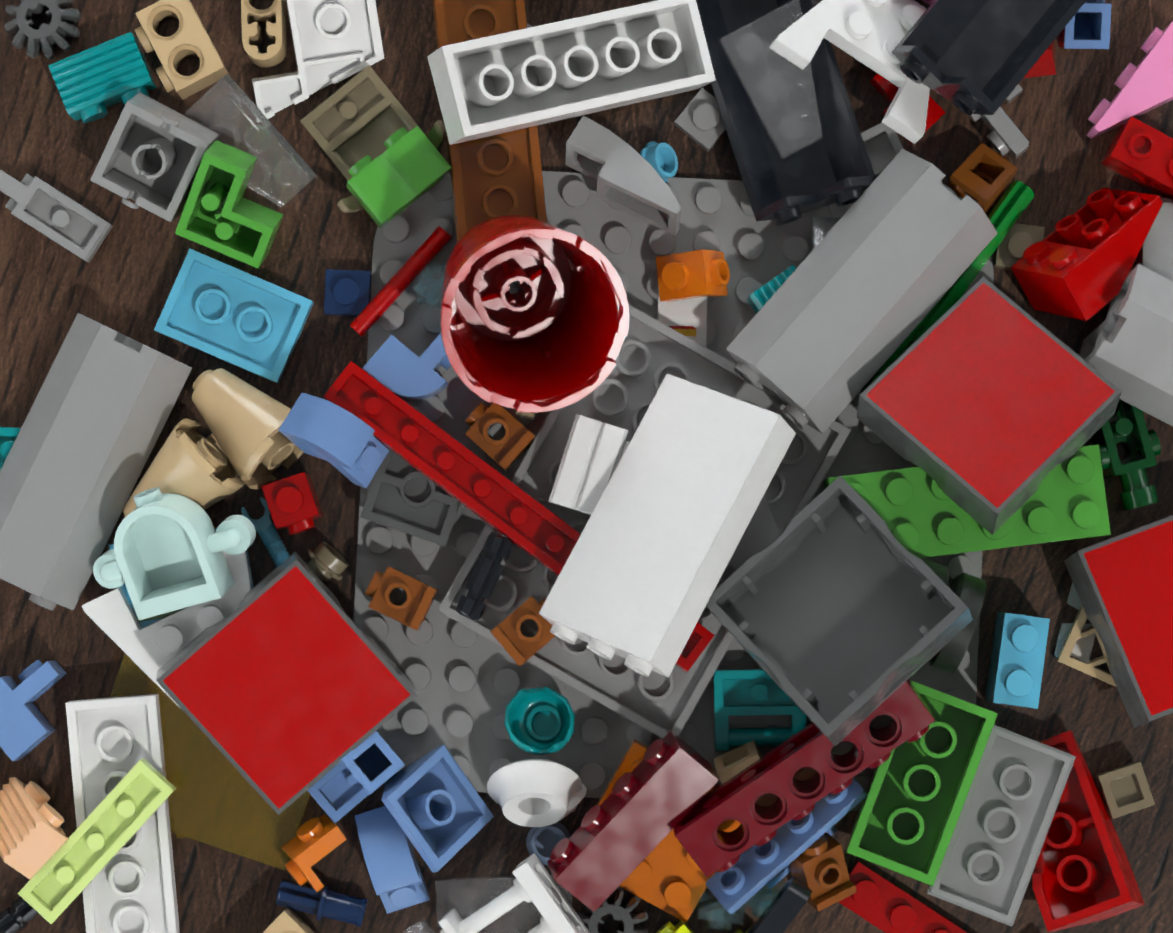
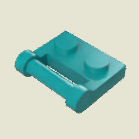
(751, 694)

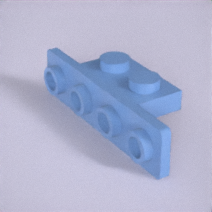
(771, 861)

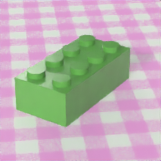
(922, 790)

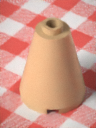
(245, 425)
(190, 468)

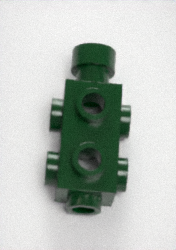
(1140, 446)

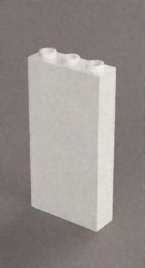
(667, 525)

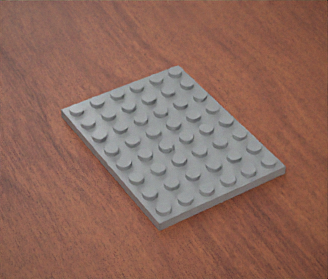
(622, 401)

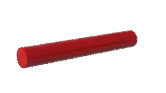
(400, 281)

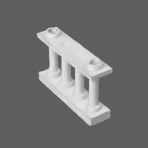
(533, 885)

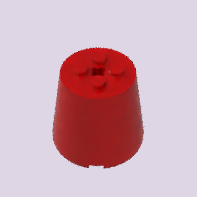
(548, 338)

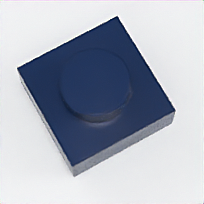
(346, 292)

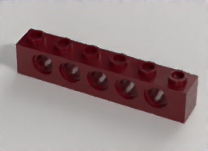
(774, 774)

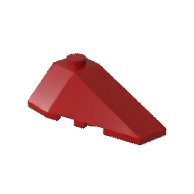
(1082, 863)

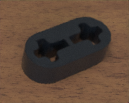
(783, 908)

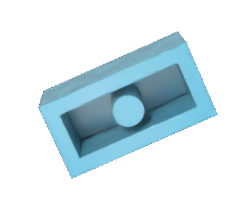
(1017, 660)

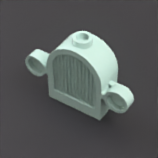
(172, 554)

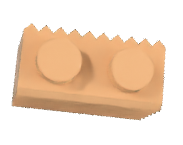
(28, 827)

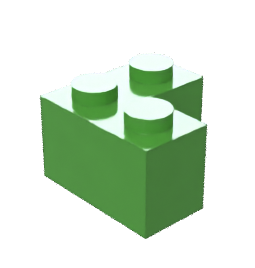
(220, 215)

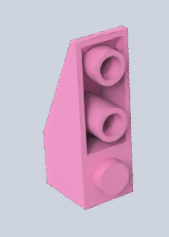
(1140, 86)

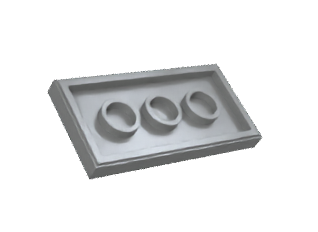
(1002, 825)

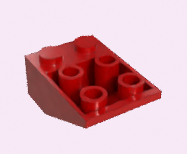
(1087, 254)

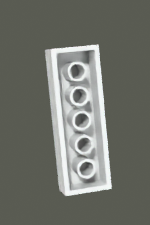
(570, 68)

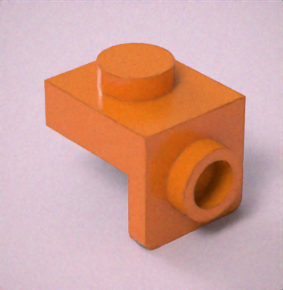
(692, 275)
(311, 844)

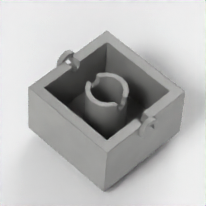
(153, 157)

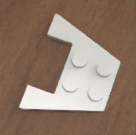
(869, 34)
(329, 45)
(163, 639)

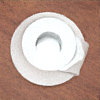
(536, 792)

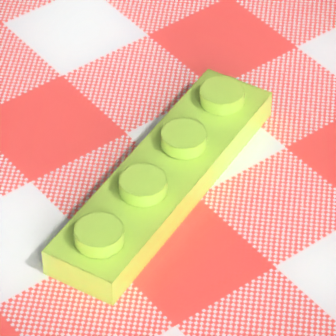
(97, 840)

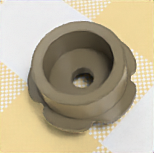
(327, 562)

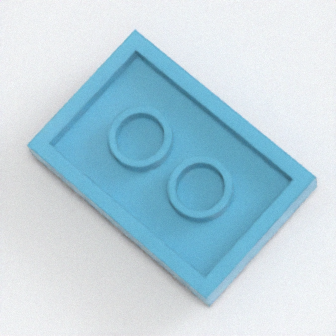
(234, 316)

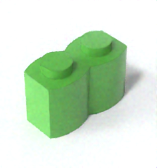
(397, 175)

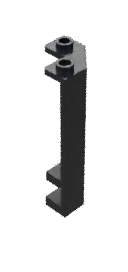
(980, 47)
(813, 177)

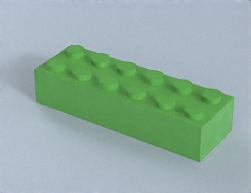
(930, 524)

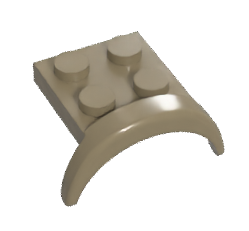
(358, 122)

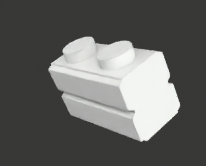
(587, 464)

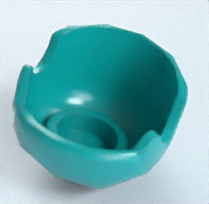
(539, 720)

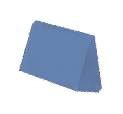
(435, 806)

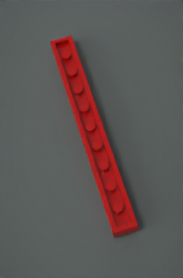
(469, 479)

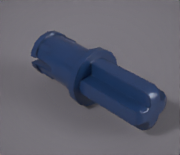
(321, 903)

